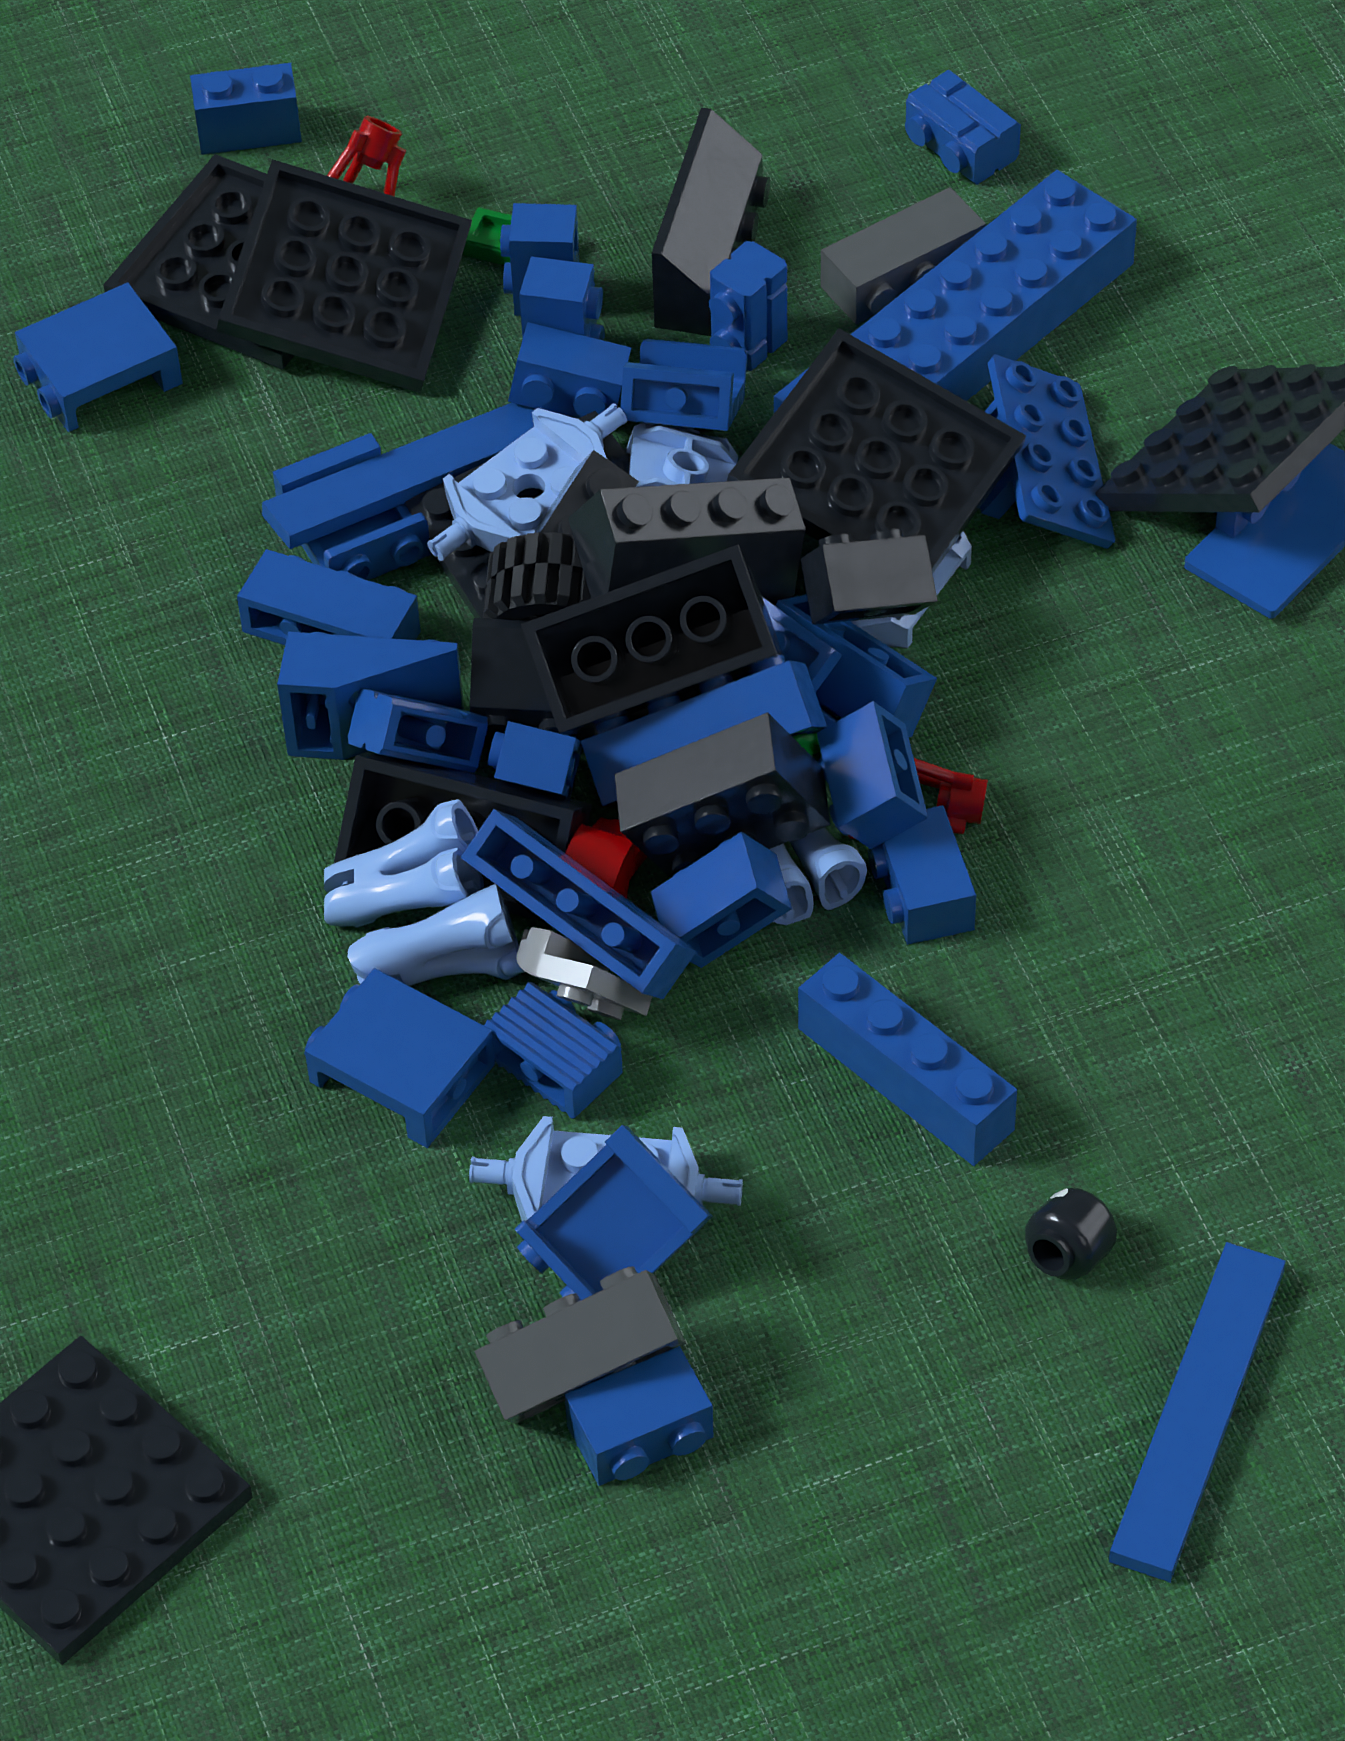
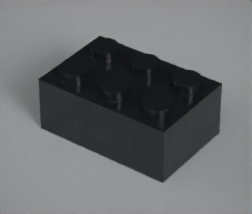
(722, 785)

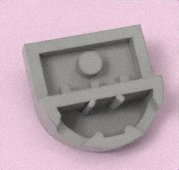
(578, 975)

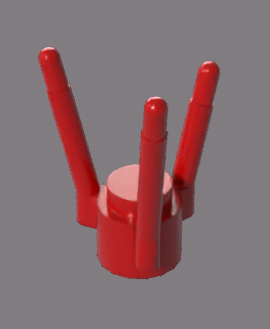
(372, 146)
(958, 793)

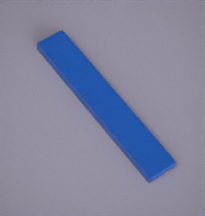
(392, 476)
(1197, 1413)

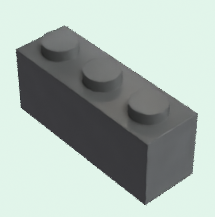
(893, 254)
(578, 1343)

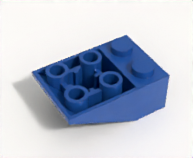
(327, 671)

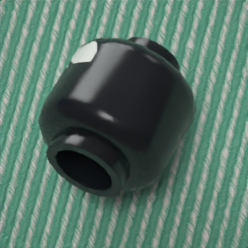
(1070, 1234)

